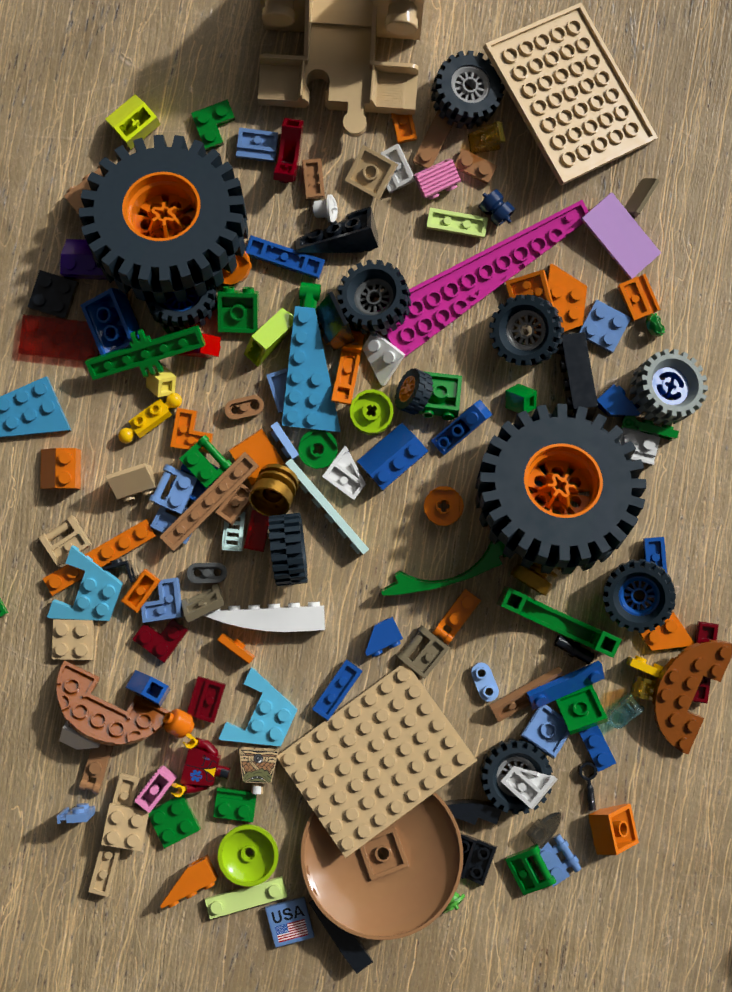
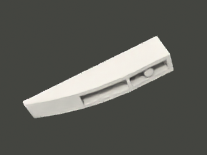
(274, 618)

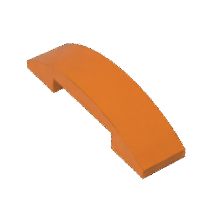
(348, 370)

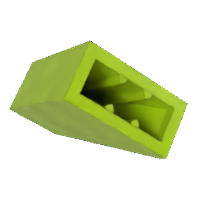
(269, 336)

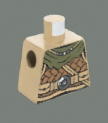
(258, 766)

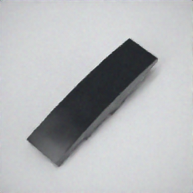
(347, 943)

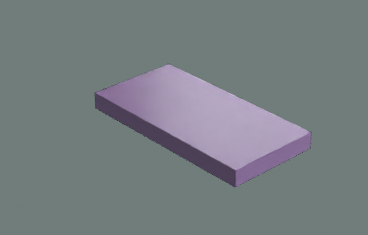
(620, 235)

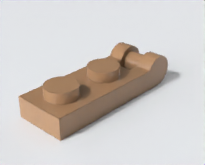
(96, 767)

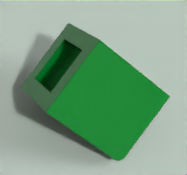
(520, 398)

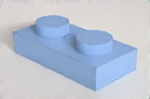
(288, 449)

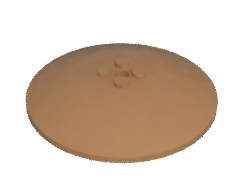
(393, 894)

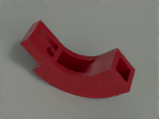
(290, 150)

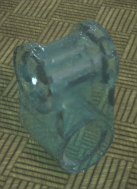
(625, 710)

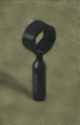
(589, 788)

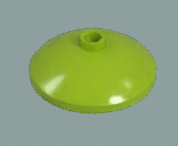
(245, 868)

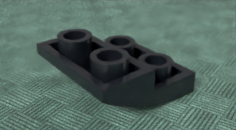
(476, 858)

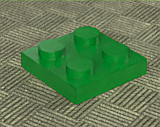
(581, 710)
(174, 820)

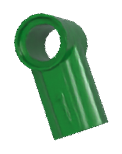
(309, 294)

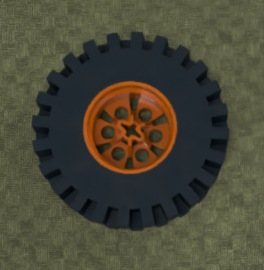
(157, 258)
(599, 467)

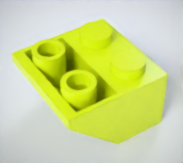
(133, 120)

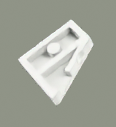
(382, 357)
(528, 784)

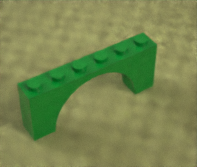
(558, 621)

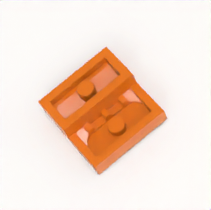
(260, 450)

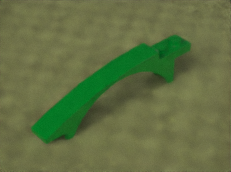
(410, 584)

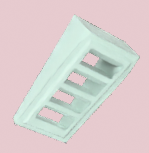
(229, 547)

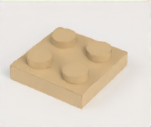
(371, 172)
(73, 639)
(125, 827)

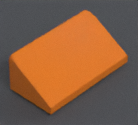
(141, 590)

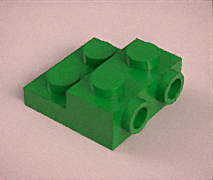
(238, 310)
(444, 396)

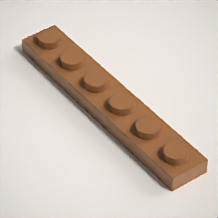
(209, 501)

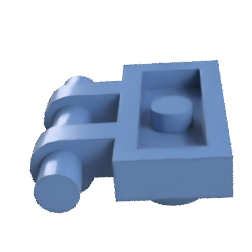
(554, 864)

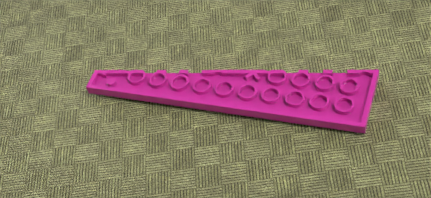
(461, 287)

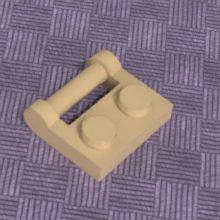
(60, 550)

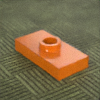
(236, 647)

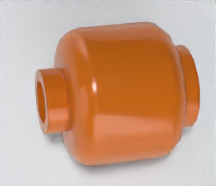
(178, 723)

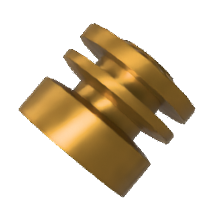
(274, 490)
(534, 578)

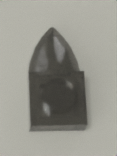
(544, 829)

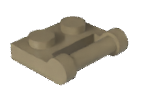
(203, 603)
(428, 656)

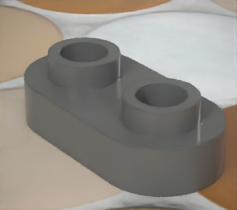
(207, 572)

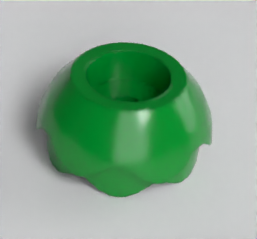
(654, 325)

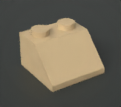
(132, 482)

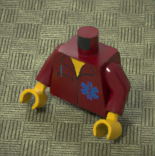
(200, 767)

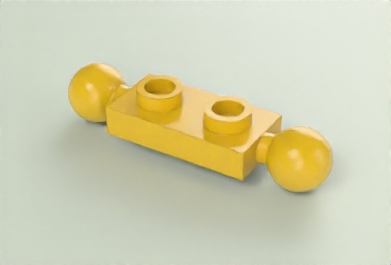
(150, 418)

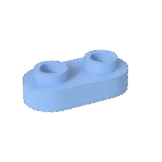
(485, 681)

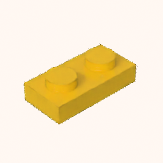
(640, 663)

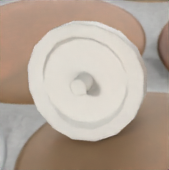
(326, 208)

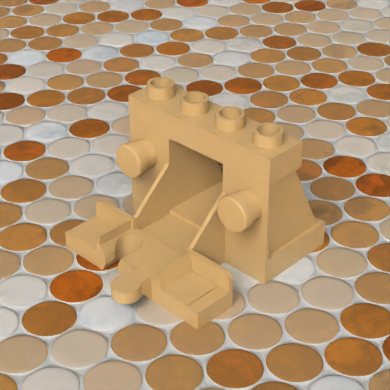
(342, 52)

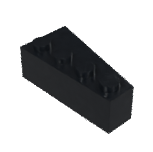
(577, 374)

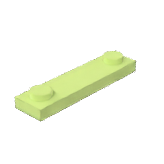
(246, 897)

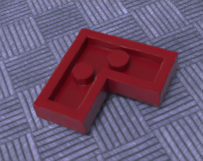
(161, 644)

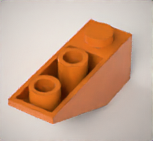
(196, 876)

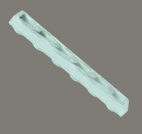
(332, 515)

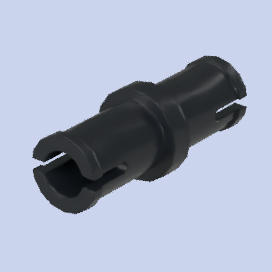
(574, 649)

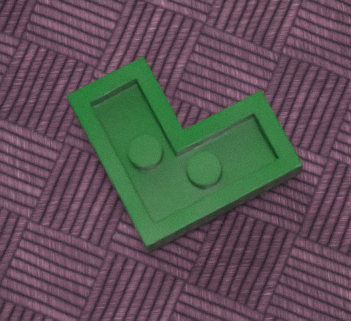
(208, 120)

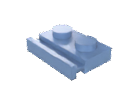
(257, 145)
(81, 813)

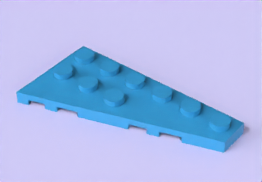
(308, 381)

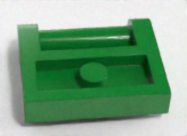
(200, 466)
(525, 873)

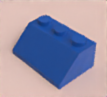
(110, 320)
(392, 456)

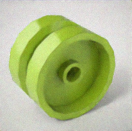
(375, 401)

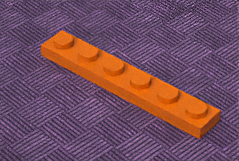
(102, 556)

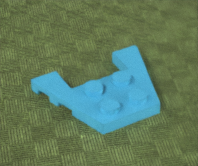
(96, 593)
(269, 720)

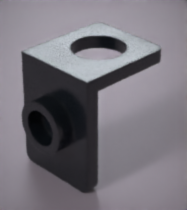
(118, 562)

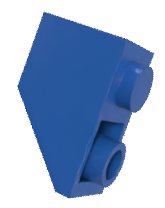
(616, 404)
(383, 635)
(148, 687)

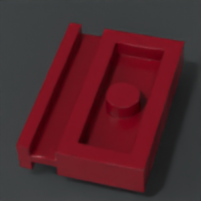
(206, 699)

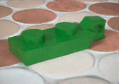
(648, 427)

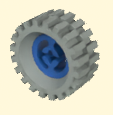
(685, 387)

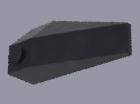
(351, 235)

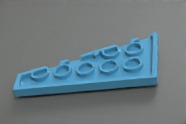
(32, 410)

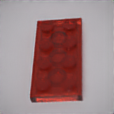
(57, 338)

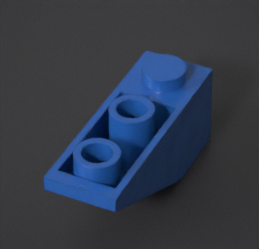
(461, 427)

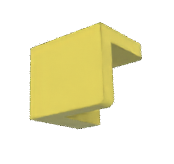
(161, 383)

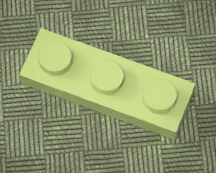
(457, 223)

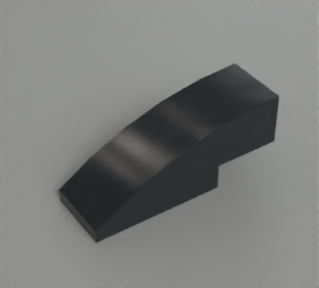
(472, 809)

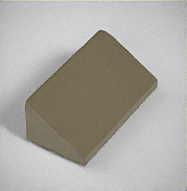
(641, 196)

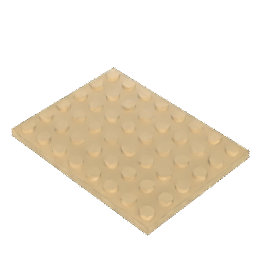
(570, 93)
(376, 759)

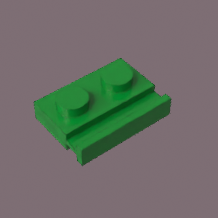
(235, 804)

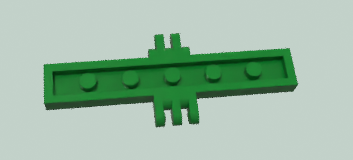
(145, 353)

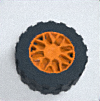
(413, 391)

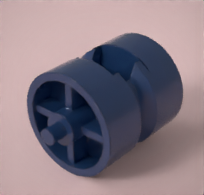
(494, 205)

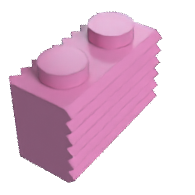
(437, 178)
(155, 788)

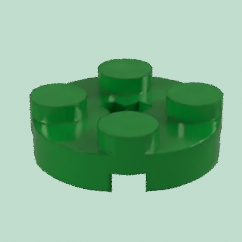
(317, 460)

